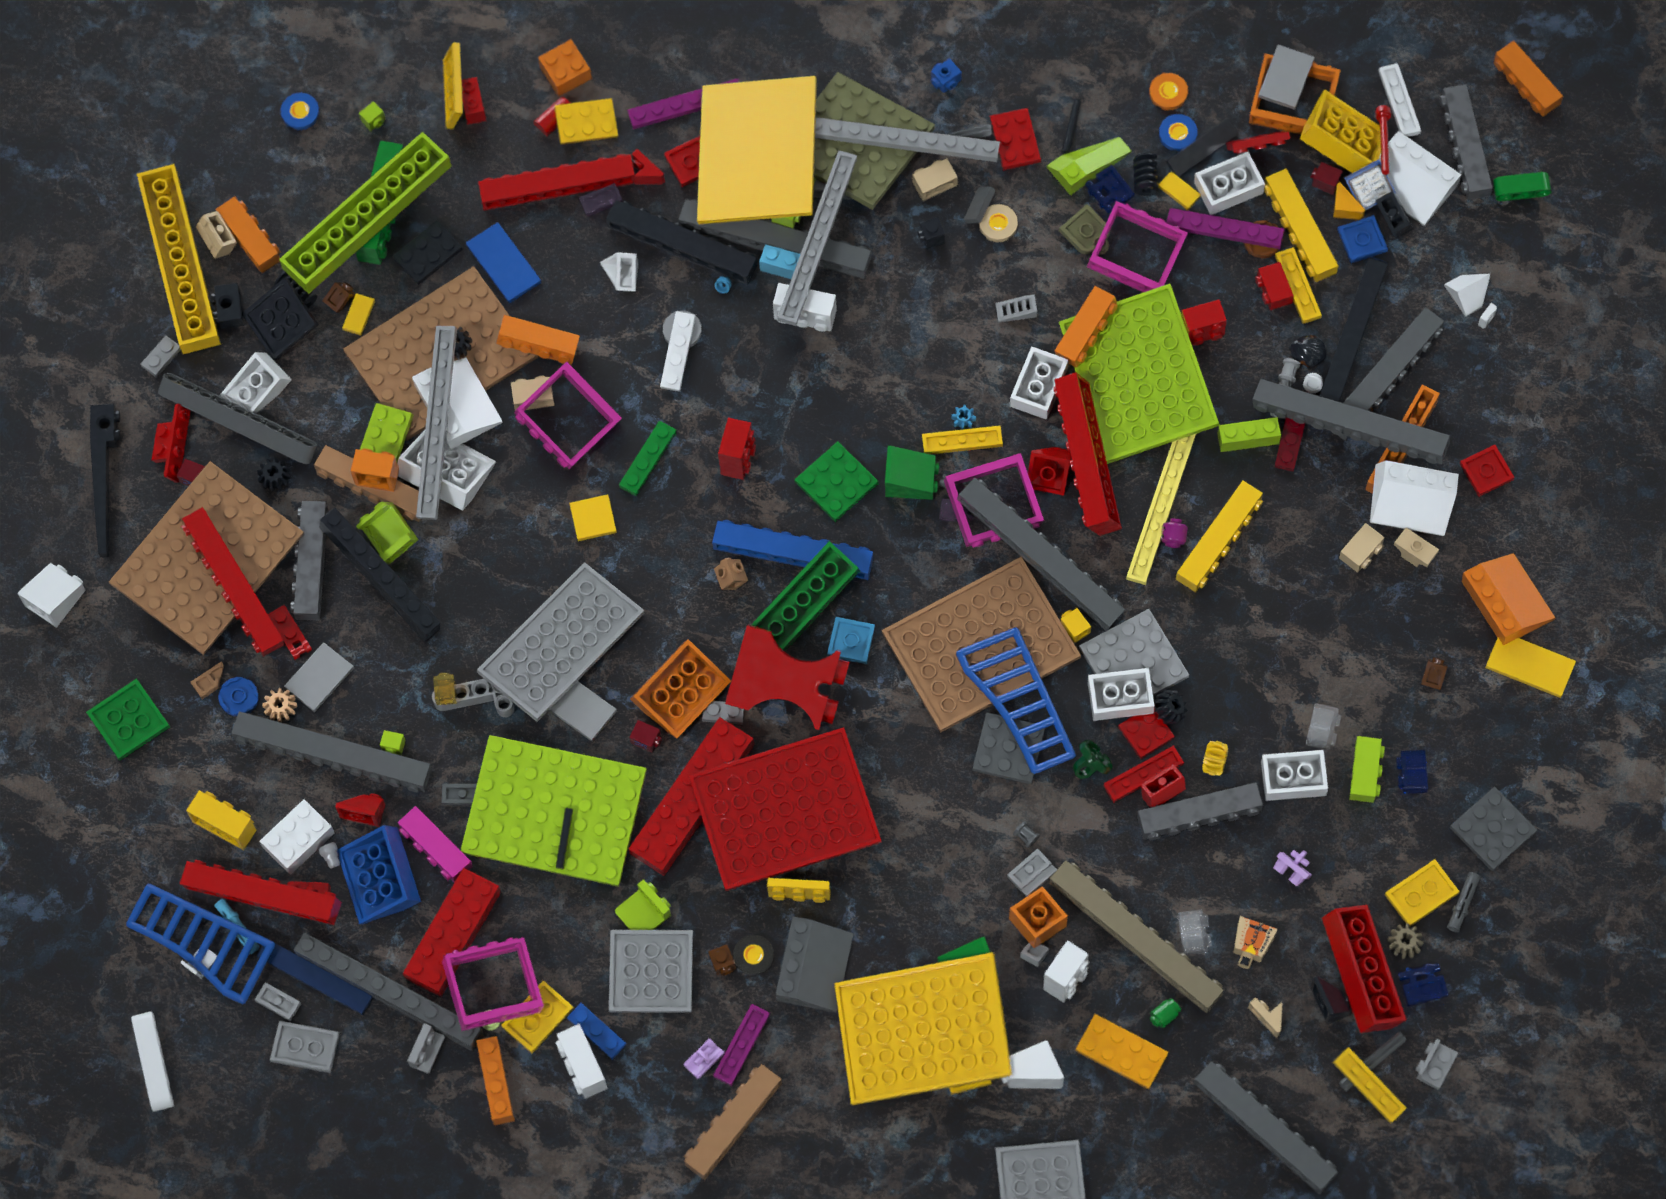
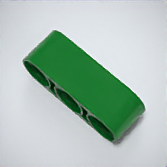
(1522, 186)

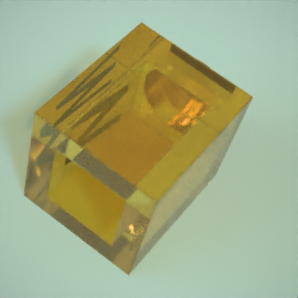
(445, 689)

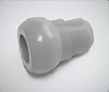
(330, 854)

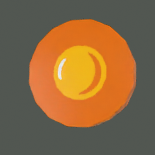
(1168, 91)

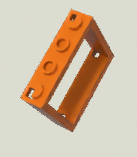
(1285, 122)

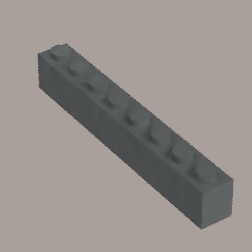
(1395, 362)
(1265, 1127)

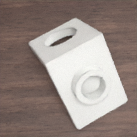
(208, 961)

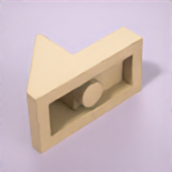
(1271, 1019)

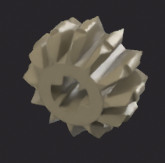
(1396, 941)

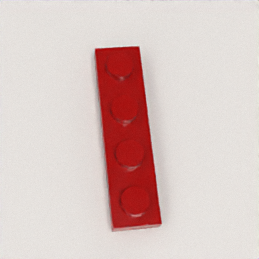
(1133, 778)

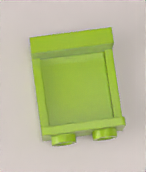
(387, 531)

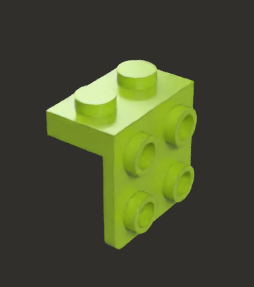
(644, 908)

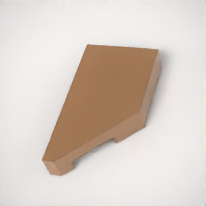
(208, 681)

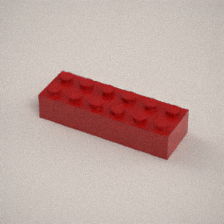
(452, 930)
(1363, 968)

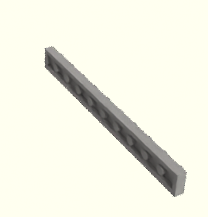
(906, 139)
(817, 238)
(436, 422)

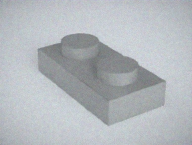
(161, 356)
(719, 709)
(277, 1001)

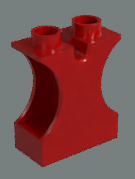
(770, 673)

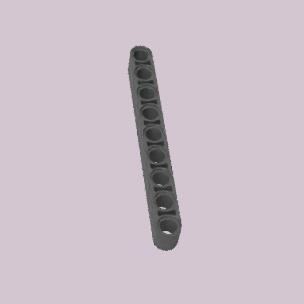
(237, 418)

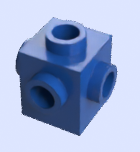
(945, 75)

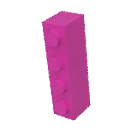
(433, 844)

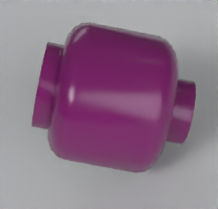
(1174, 533)

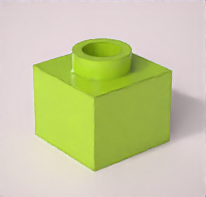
(372, 116)
(392, 742)

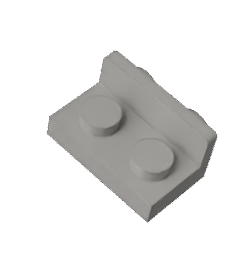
(425, 1049)
(1436, 1065)

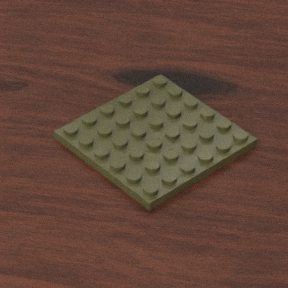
(875, 165)

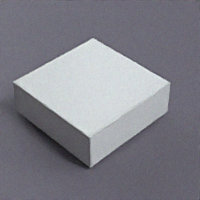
(1487, 316)

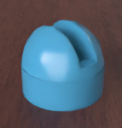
(720, 282)

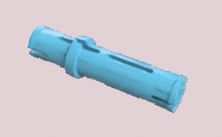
(228, 913)

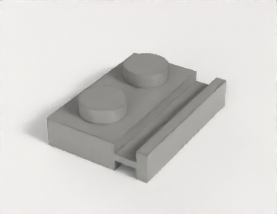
(1032, 873)

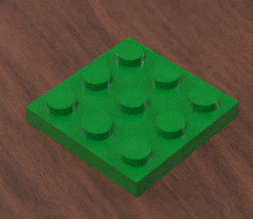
(836, 481)
(128, 719)

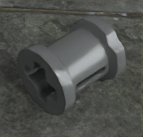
(1026, 834)

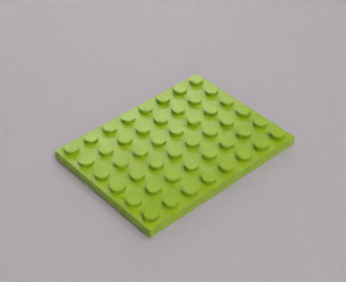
(1145, 377)
(523, 806)

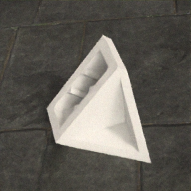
(622, 270)
(1468, 291)

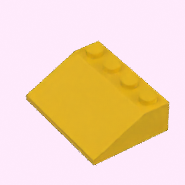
(1342, 133)

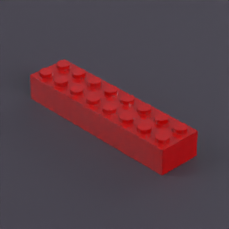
(1087, 454)
(678, 812)

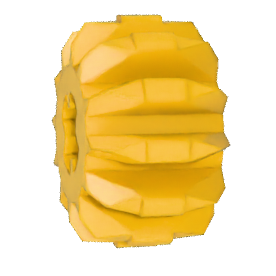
(1215, 758)

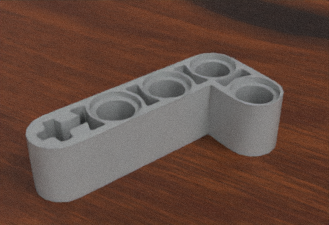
(473, 698)

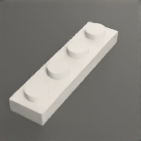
(1399, 100)
(678, 351)

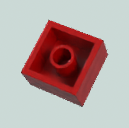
(1204, 322)

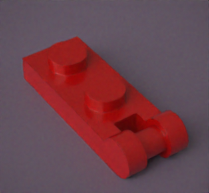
(289, 631)

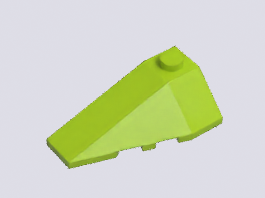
(1084, 164)

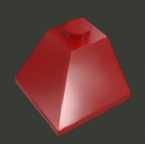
(1049, 469)
(362, 809)

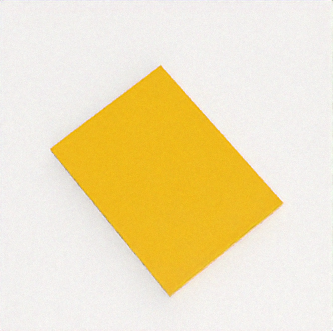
(757, 150)
(923, 1029)

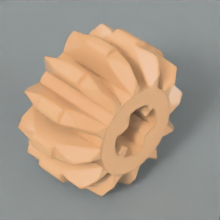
(285, 699)

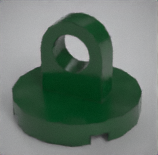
(1092, 760)

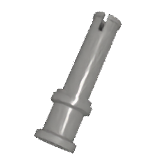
(1288, 373)

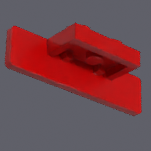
(171, 442)

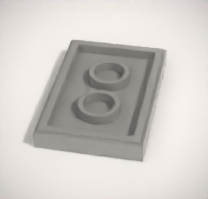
(1286, 77)
(319, 677)
(583, 711)
(304, 1046)

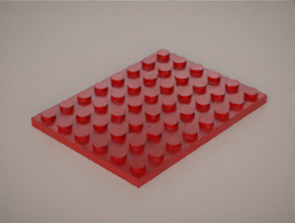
(784, 809)

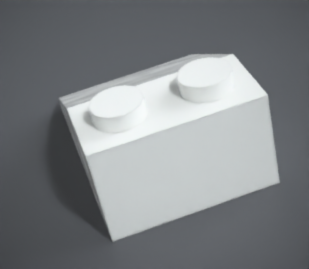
(256, 383)

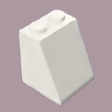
(52, 593)
(1035, 1069)

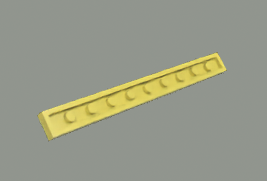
(1160, 509)

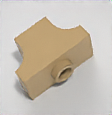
(1415, 548)

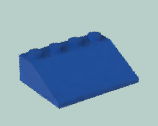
(378, 874)

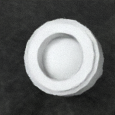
(1313, 383)

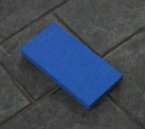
(503, 262)

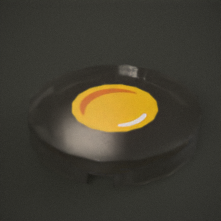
(753, 955)

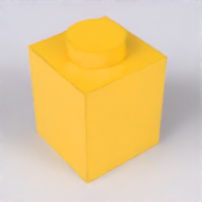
(1075, 625)

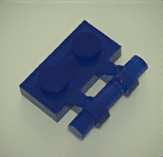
(1114, 186)
(1424, 990)

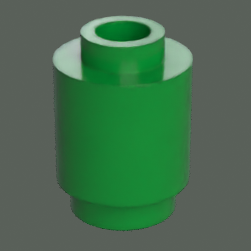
(1164, 1013)

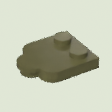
(1085, 230)

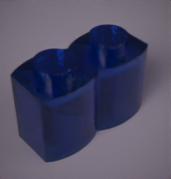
(1413, 772)

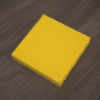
(593, 517)

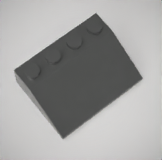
(812, 964)

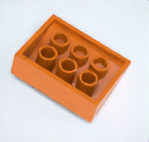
(1507, 598)
(680, 689)

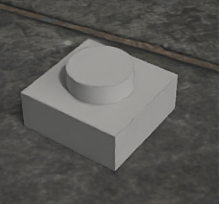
(1034, 955)

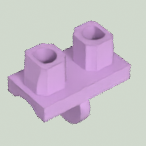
(1300, 873)
(703, 1058)

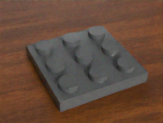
(1000, 753)
(1493, 829)

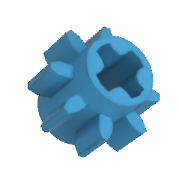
(964, 412)

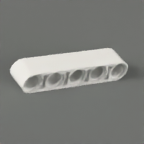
(152, 1061)

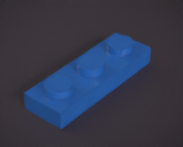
(596, 1031)

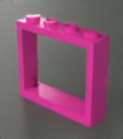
(1142, 219)
(589, 393)
(980, 471)
(501, 1014)

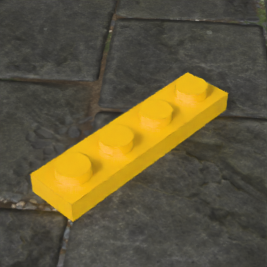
(1303, 296)
(962, 440)
(1369, 1085)

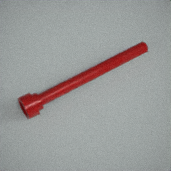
(1383, 114)

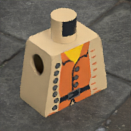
(1252, 941)

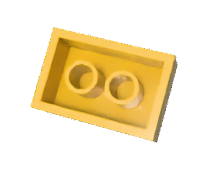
(221, 819)

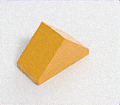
(1346, 205)

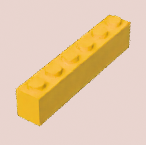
(1300, 225)
(1219, 536)

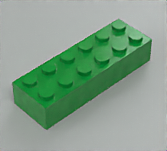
(375, 248)
(807, 595)

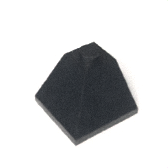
(1330, 1000)

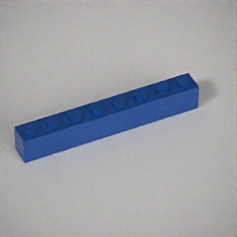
(782, 546)

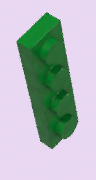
(647, 458)

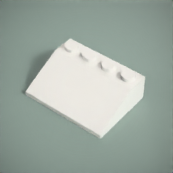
(1419, 178)
(469, 404)
(461, 474)
(1413, 497)

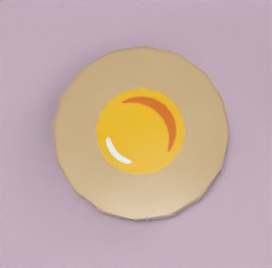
(999, 223)

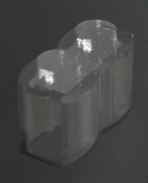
(1322, 726)
(1193, 932)

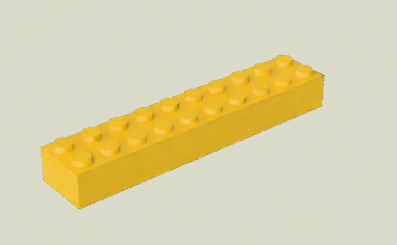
(178, 259)

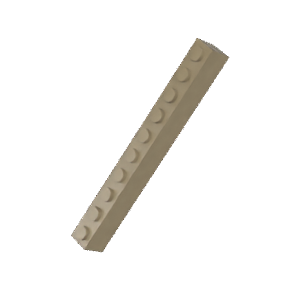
(1136, 936)

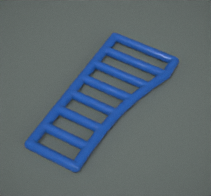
(1009, 718)
(218, 921)

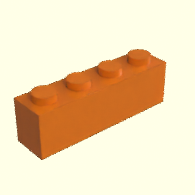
(1527, 78)
(248, 234)
(1086, 326)
(537, 339)
(495, 1080)

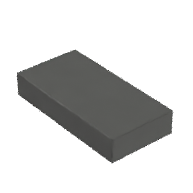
(979, 205)

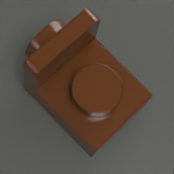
(339, 296)
(1434, 673)
(722, 960)

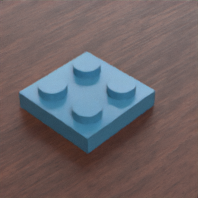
(852, 639)

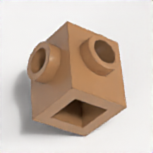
(730, 574)

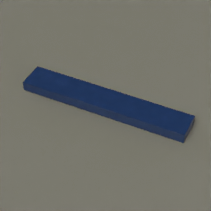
(318, 979)

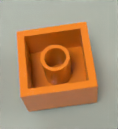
(565, 68)
(374, 469)
(1038, 917)

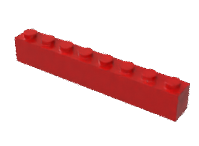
(556, 181)
(232, 581)
(261, 892)

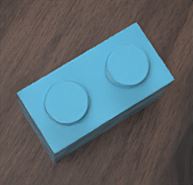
(778, 261)

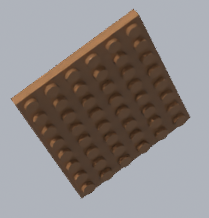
(405, 344)
(168, 574)
(993, 604)

